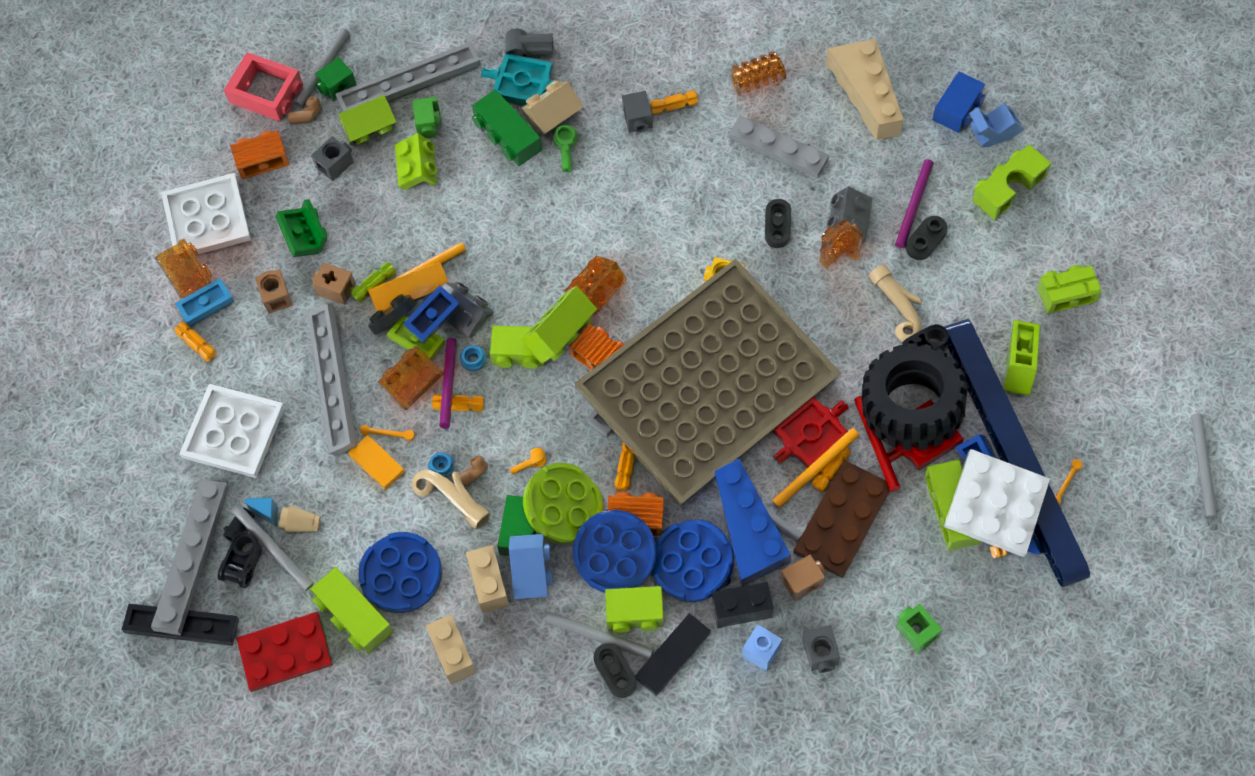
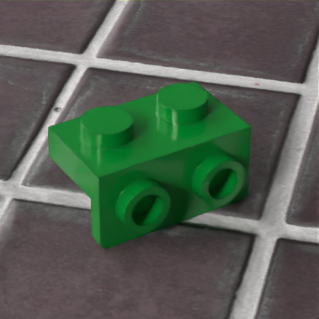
(302, 230)

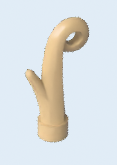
(900, 298)
(457, 494)

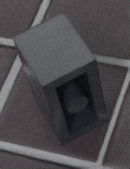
(742, 604)

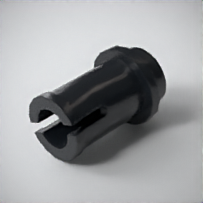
(235, 527)

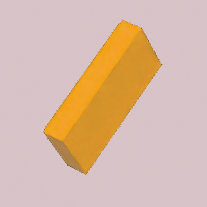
(376, 462)

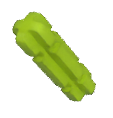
(374, 279)

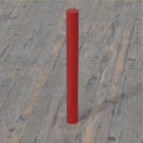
(880, 451)

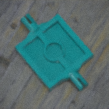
(520, 77)

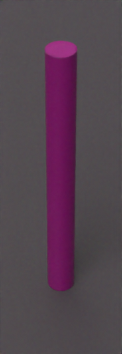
(914, 203)
(448, 379)

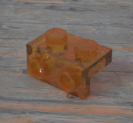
(838, 240)
(184, 268)
(599, 281)
(410, 377)

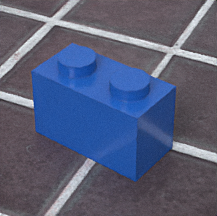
(958, 101)
(431, 314)

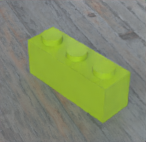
(559, 325)
(942, 484)
(350, 611)

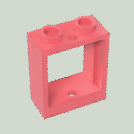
(245, 74)

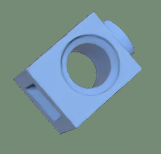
(761, 647)

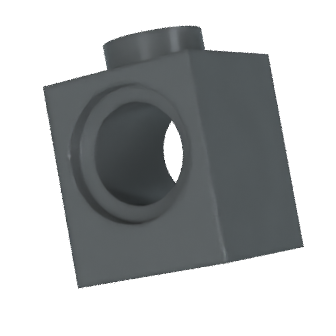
(637, 112)
(332, 167)
(821, 637)

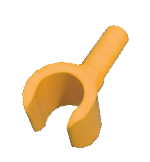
(538, 459)

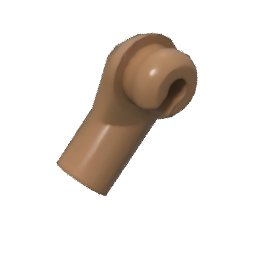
(308, 114)

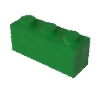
(506, 128)

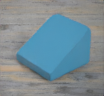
(264, 508)

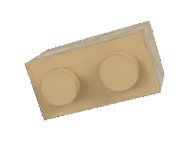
(551, 107)
(487, 579)
(450, 649)

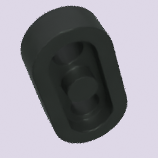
(776, 224)
(927, 236)
(399, 307)
(615, 671)

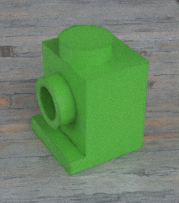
(427, 116)
(929, 628)

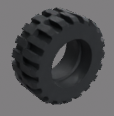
(919, 367)

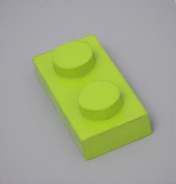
(404, 338)

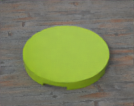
(560, 501)

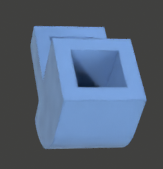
(995, 126)

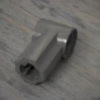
(525, 44)

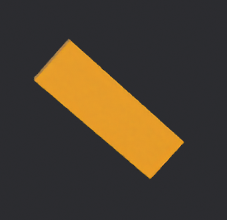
(414, 284)

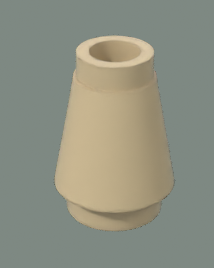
(298, 520)

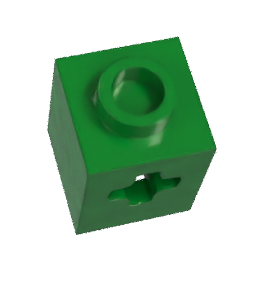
(334, 78)

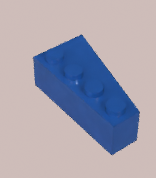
(752, 532)

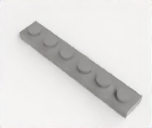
(412, 77)
(331, 380)
(190, 557)

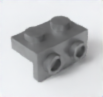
(851, 206)
(471, 310)

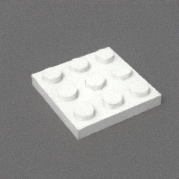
(207, 214)
(232, 430)
(997, 503)

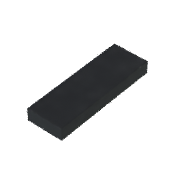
(672, 654)

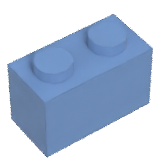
(528, 566)

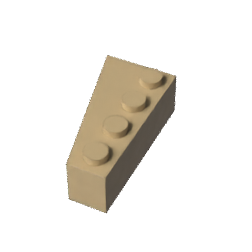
(866, 81)

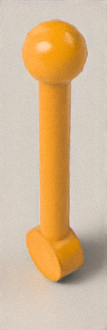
(408, 434)
(1076, 465)

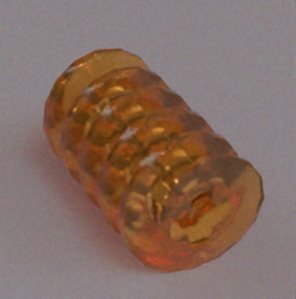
(757, 71)

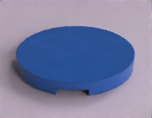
(614, 550)
(692, 560)
(400, 572)

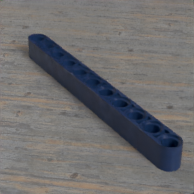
(1012, 444)

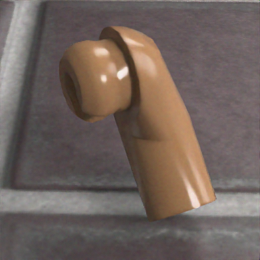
(478, 468)

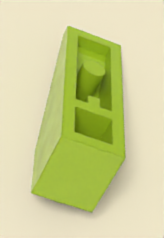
(1021, 358)

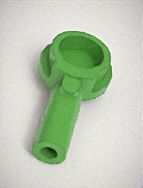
(565, 138)

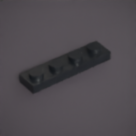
(198, 625)

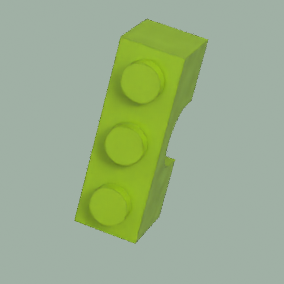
(1024, 167)

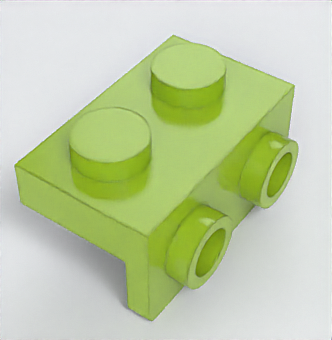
(415, 161)

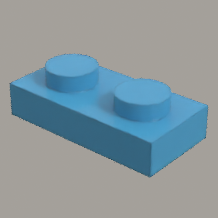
(204, 302)

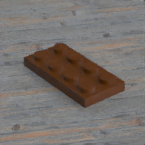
(843, 518)

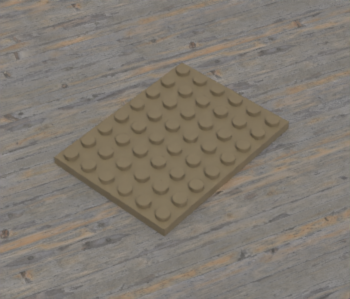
(707, 381)

